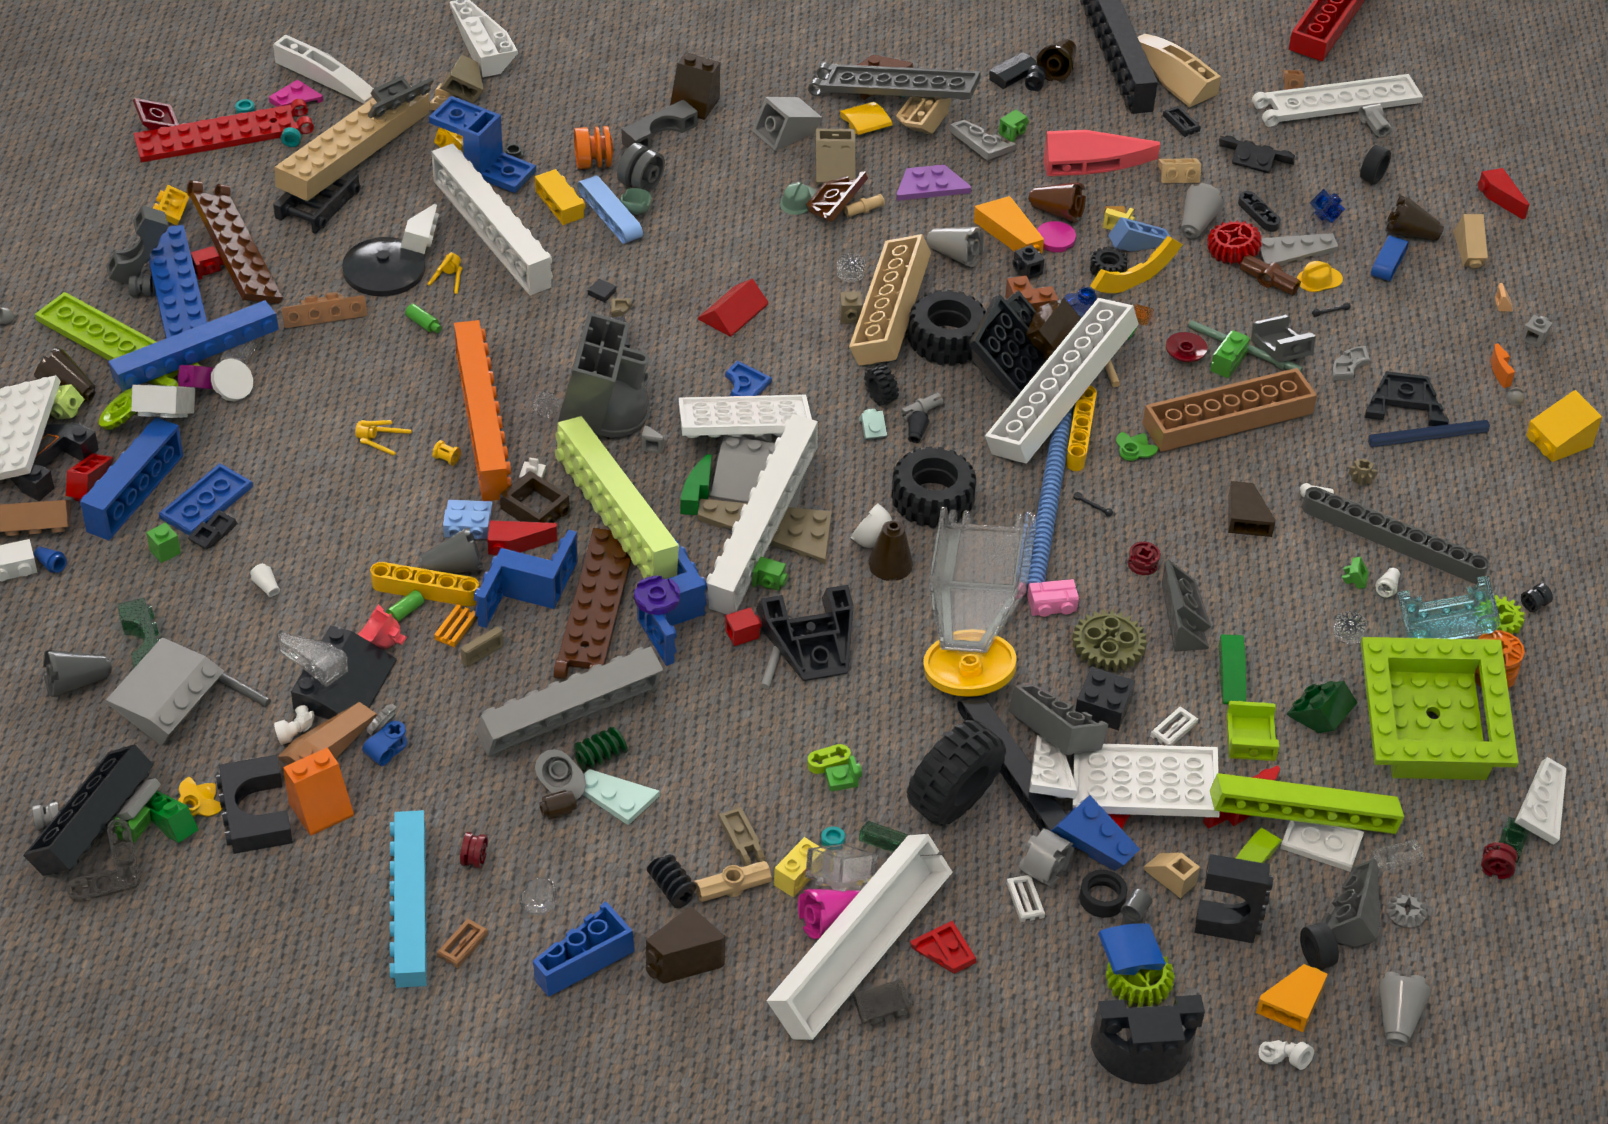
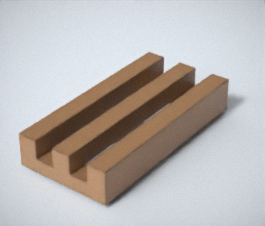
(451, 958)

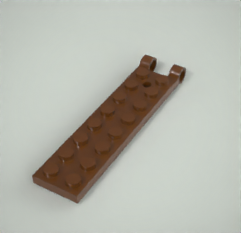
(234, 243)
(594, 604)

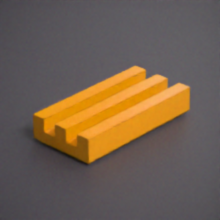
(448, 622)

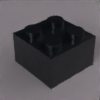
(1105, 697)

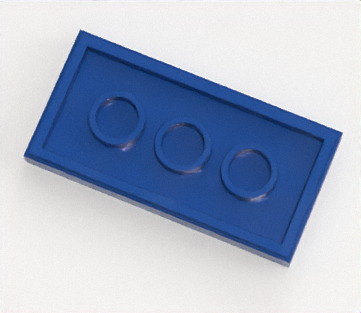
(202, 500)

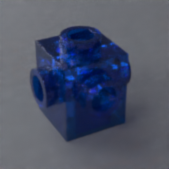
(1327, 206)

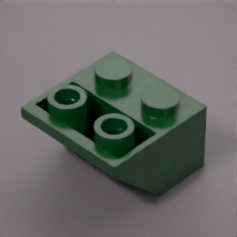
(1323, 706)

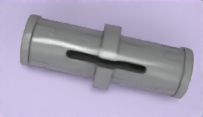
(922, 405)

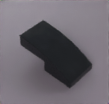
(211, 533)

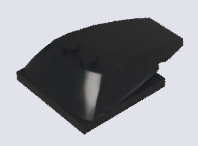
(1002, 346)

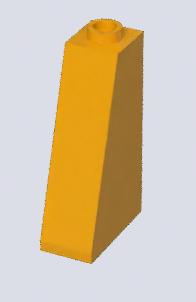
(1008, 224)

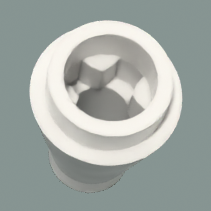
(264, 578)
(1388, 583)

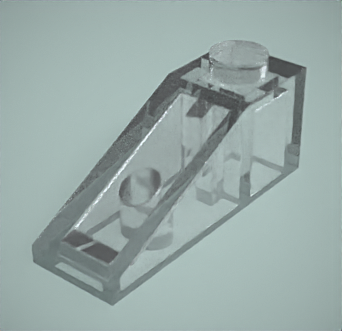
(315, 657)

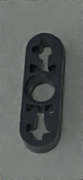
(1250, 202)

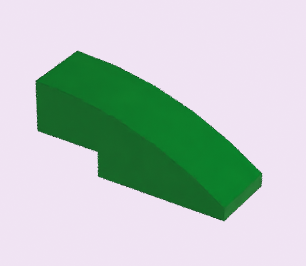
(696, 487)
(1232, 668)

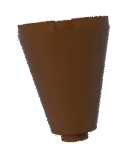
(1060, 200)

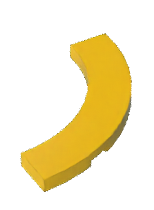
(1119, 282)

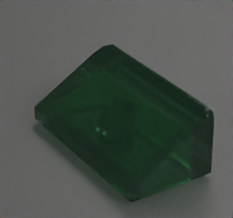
(881, 836)

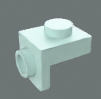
(873, 424)

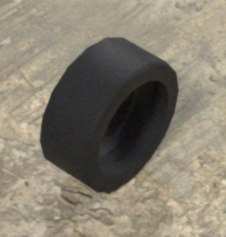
(1375, 164)
(1108, 879)

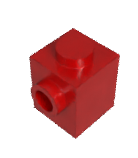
(742, 626)

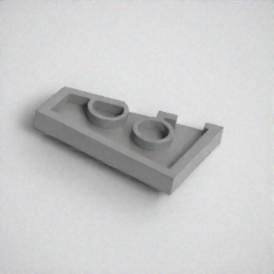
(984, 144)

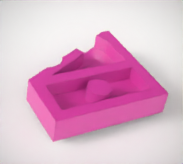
(294, 91)

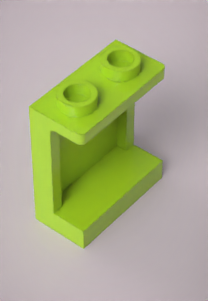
(1251, 731)

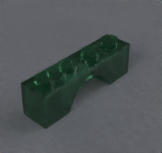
(136, 621)

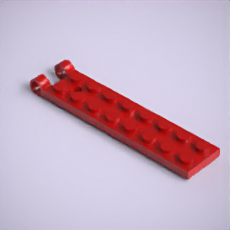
(221, 132)

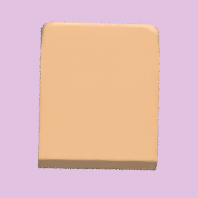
(1502, 299)

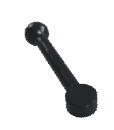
(1316, 312)
(1078, 496)

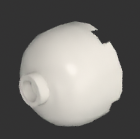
(870, 527)

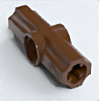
(1270, 275)

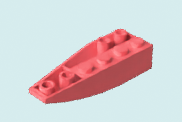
(1094, 152)

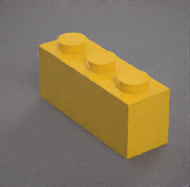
(559, 197)

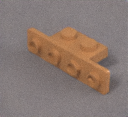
(324, 309)

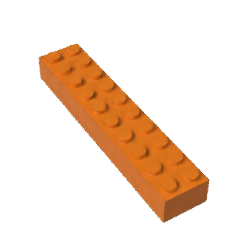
(482, 410)

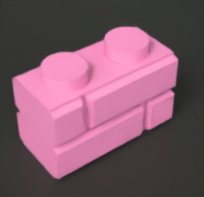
(1052, 597)

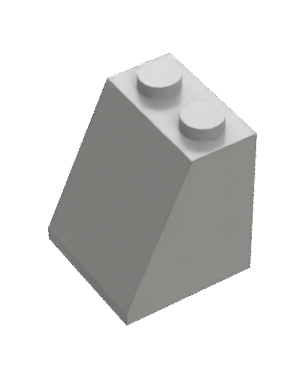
(785, 121)

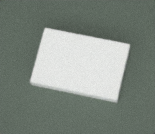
(1323, 843)

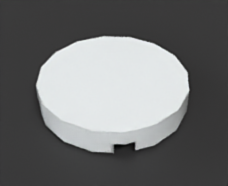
(232, 379)

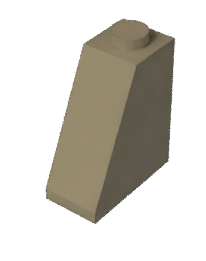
(464, 80)

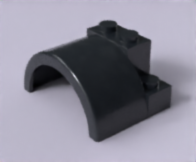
(1155, 1038)

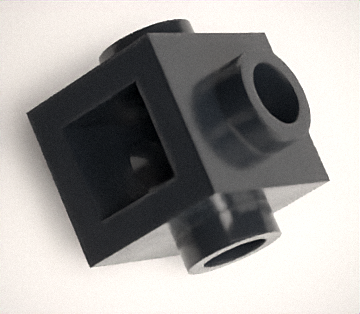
(1028, 262)

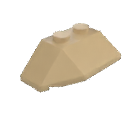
(923, 113)

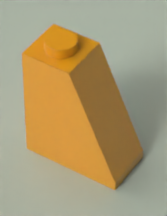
(1293, 998)

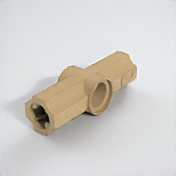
(733, 881)

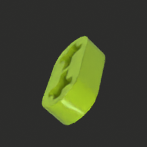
(828, 758)

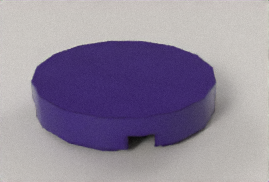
(657, 595)

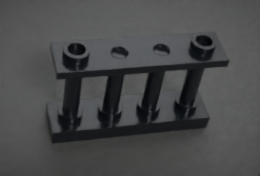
(287, 202)

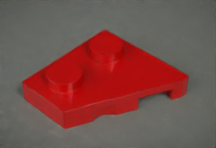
(945, 947)

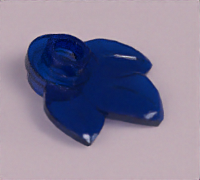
(1081, 300)

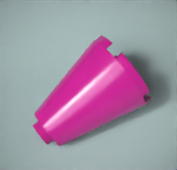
(822, 908)

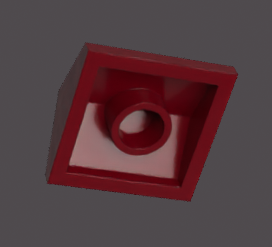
(155, 114)

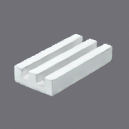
(1164, 738)
(1030, 914)

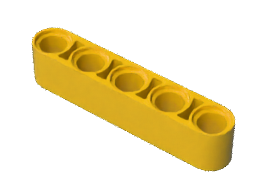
(1081, 430)
(431, 584)

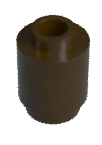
(557, 804)

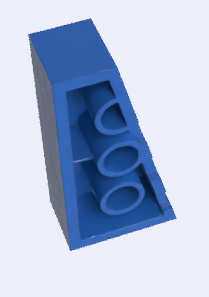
(584, 951)

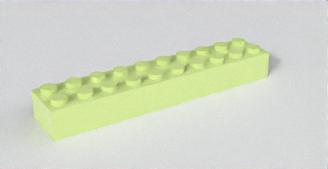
(616, 499)

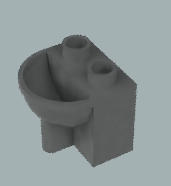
(607, 380)

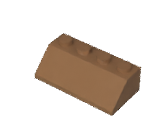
(35, 517)

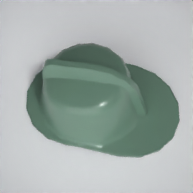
(796, 198)

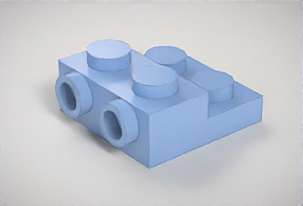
(466, 514)

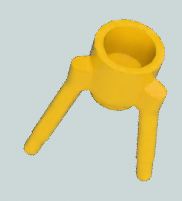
(450, 265)
(368, 429)

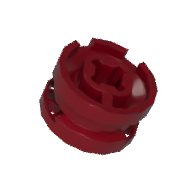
(1144, 558)
(473, 850)
(1499, 861)

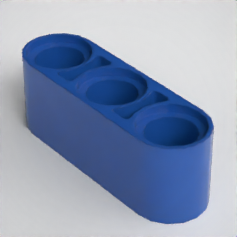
(1389, 258)

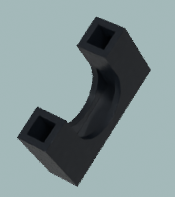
(247, 830)
(1238, 877)

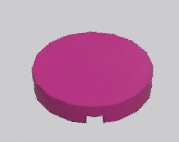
(1057, 236)

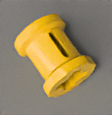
(446, 453)

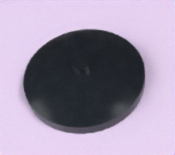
(382, 267)

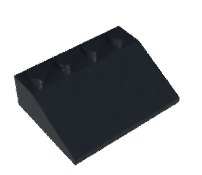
(366, 674)

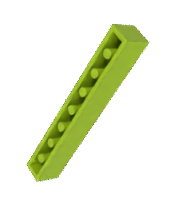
(1306, 803)

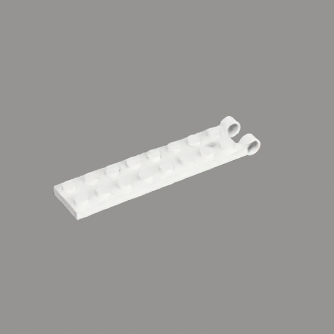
(1336, 98)

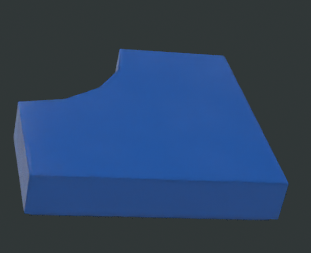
(746, 380)

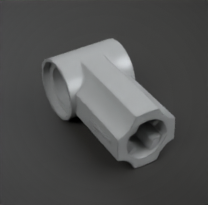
(1374, 117)

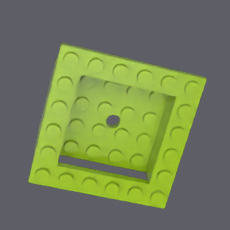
(1437, 676)

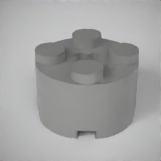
(1046, 857)

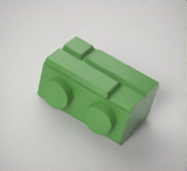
(1230, 354)

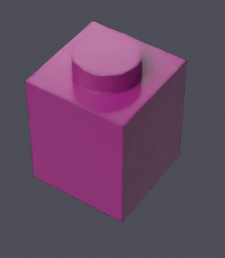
(195, 376)

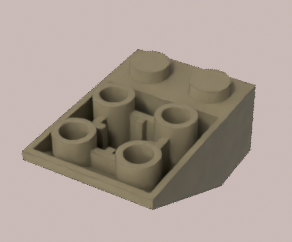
(834, 154)

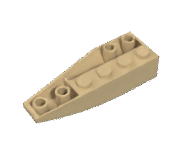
(1180, 70)

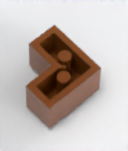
(1036, 297)

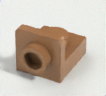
(1293, 79)

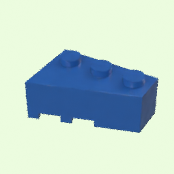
(1096, 834)

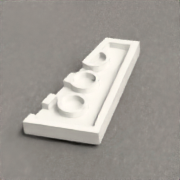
(1051, 771)
(1544, 802)

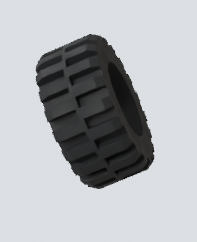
(944, 309)
(938, 467)

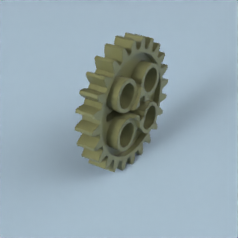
(1109, 640)

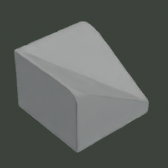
(652, 441)

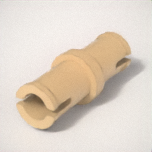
(864, 205)

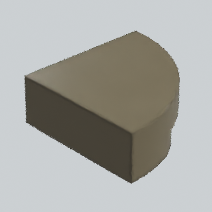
(620, 306)

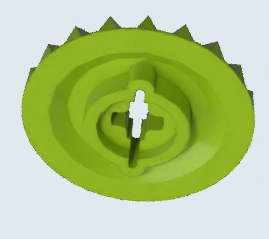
(117, 411)

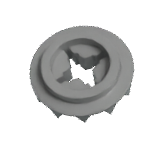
(380, 721)
(1398, 914)

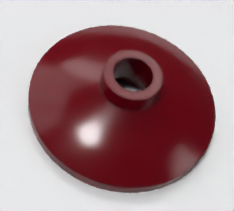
(1186, 347)

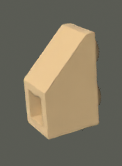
(1174, 872)

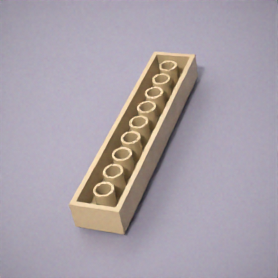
(345, 147)

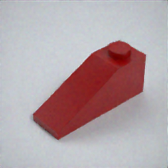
(1501, 190)
(85, 474)
(519, 535)

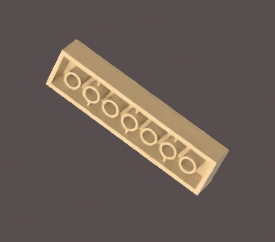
(890, 300)

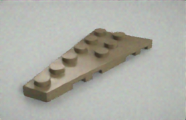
(800, 529)

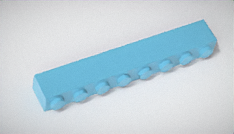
(409, 899)

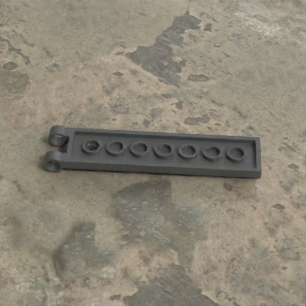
(895, 81)

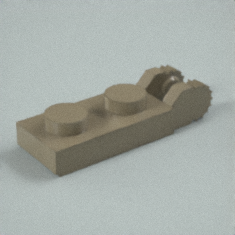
(741, 835)

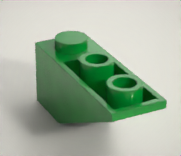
(171, 817)

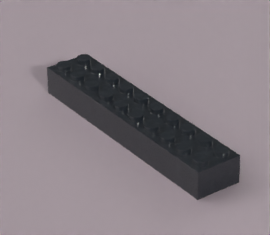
(1123, 53)

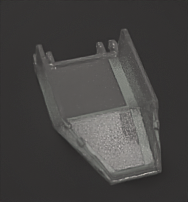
(978, 578)

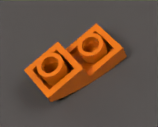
(1500, 366)

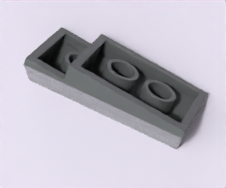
(1184, 609)

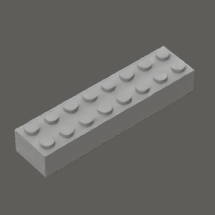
(568, 700)

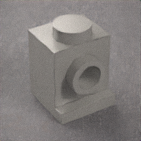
(1539, 326)

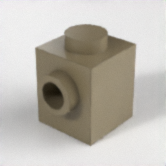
(850, 307)

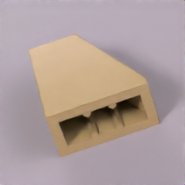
(1471, 240)

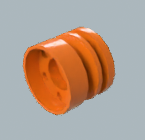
(593, 147)
(1512, 652)

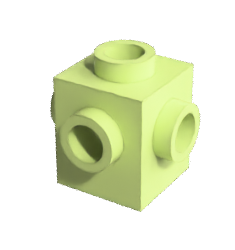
(66, 402)

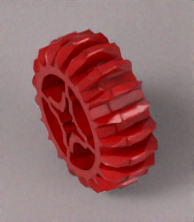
(1234, 241)

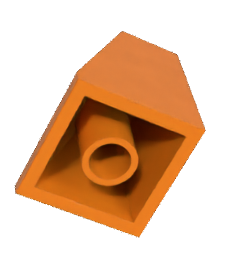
(317, 791)

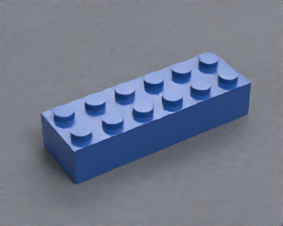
(131, 478)

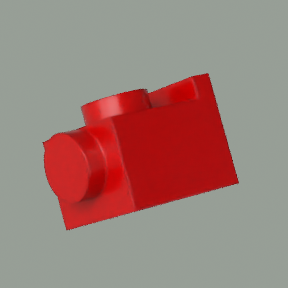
(206, 261)

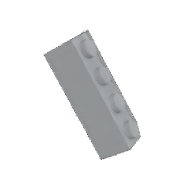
(739, 468)
(164, 689)

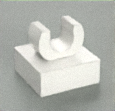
(533, 466)

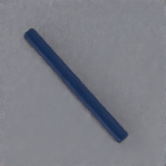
(1428, 433)

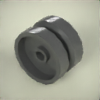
(640, 167)

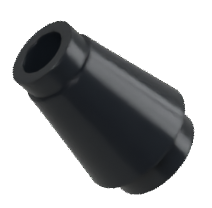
(917, 425)

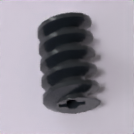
(672, 880)

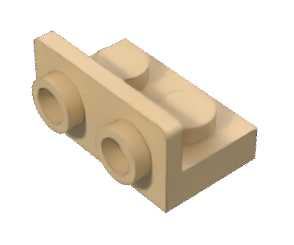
(1180, 170)

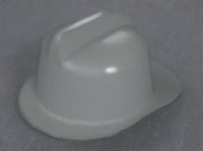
(560, 773)

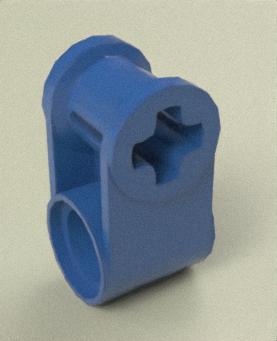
(386, 743)

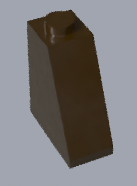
(1248, 511)

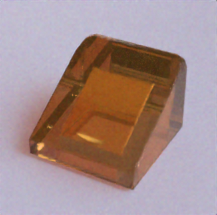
(1143, 313)

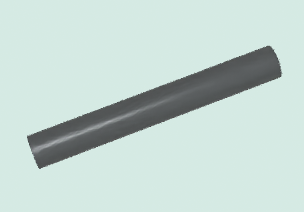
(245, 690)

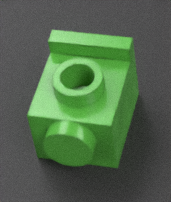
(1013, 125)
(769, 574)

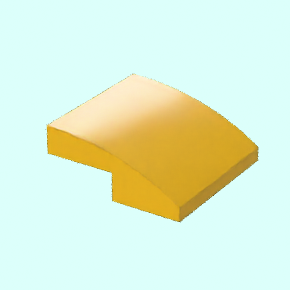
(866, 117)

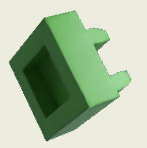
(1356, 573)

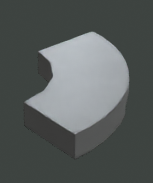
(1348, 362)

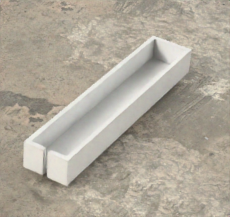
(859, 937)

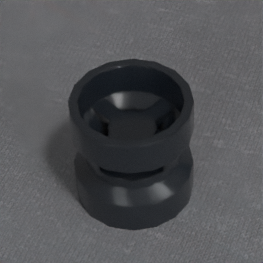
(1035, 78)
(1537, 597)

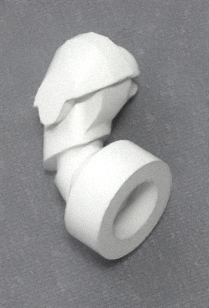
(303, 721)
(1275, 1051)

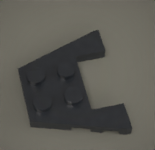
(1407, 392)

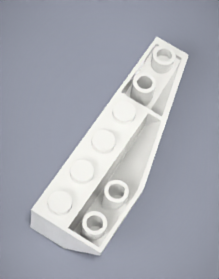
(483, 38)
(320, 68)

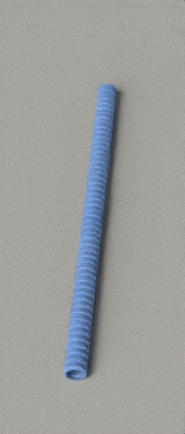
(1050, 498)

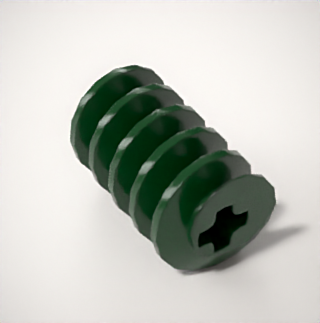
(599, 746)

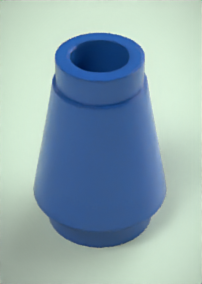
(52, 560)

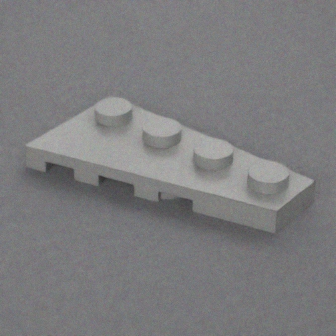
(1296, 247)

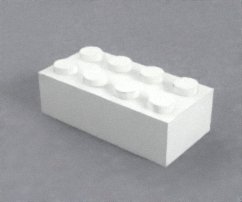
(163, 400)

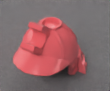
(382, 630)

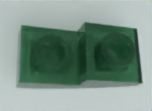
(1514, 835)

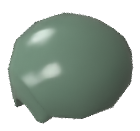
(636, 200)

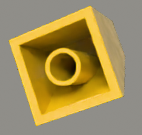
(1565, 427)

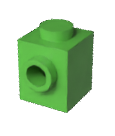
(163, 542)

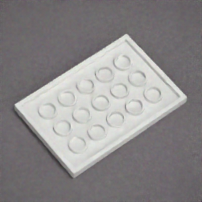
(739, 414)
(23, 422)
(1148, 779)

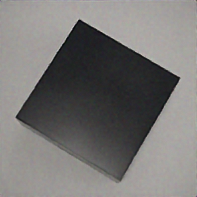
(601, 290)

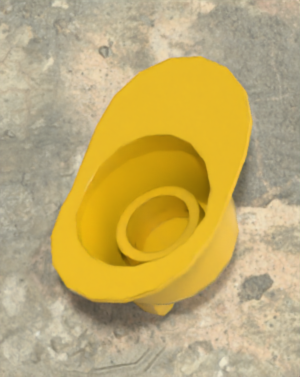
(1319, 276)

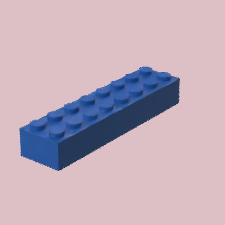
(176, 283)

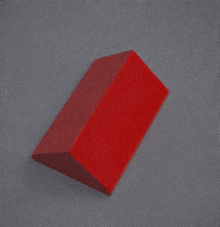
(735, 308)

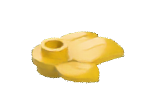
(200, 797)

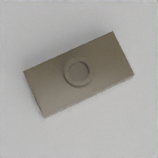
(482, 646)

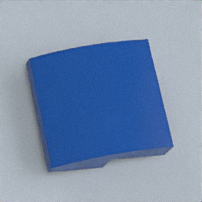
(1131, 948)

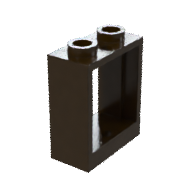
(513, 496)

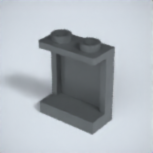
(1280, 341)

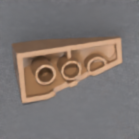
(334, 733)

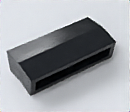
(1011, 70)

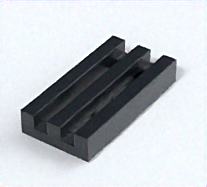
(1178, 122)

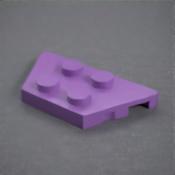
(931, 182)

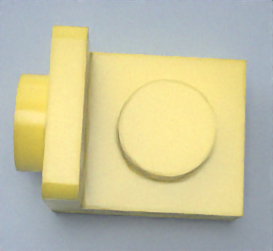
(1112, 216)

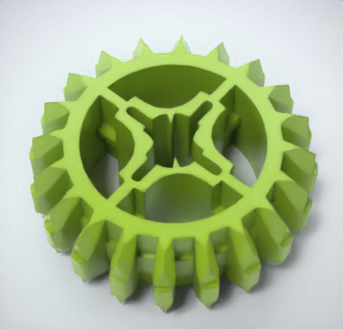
(1137, 987)

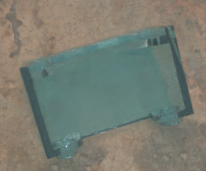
(1453, 616)

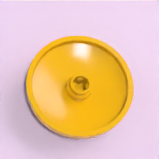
(970, 672)

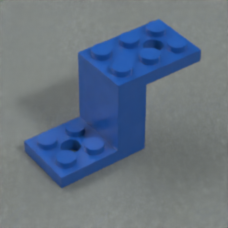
(483, 143)
(526, 578)
(691, 605)

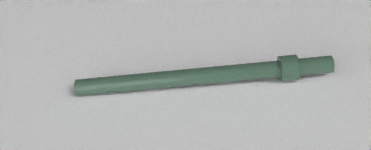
(1251, 349)

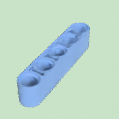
(610, 209)

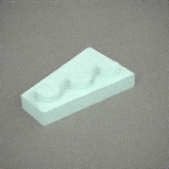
(618, 796)

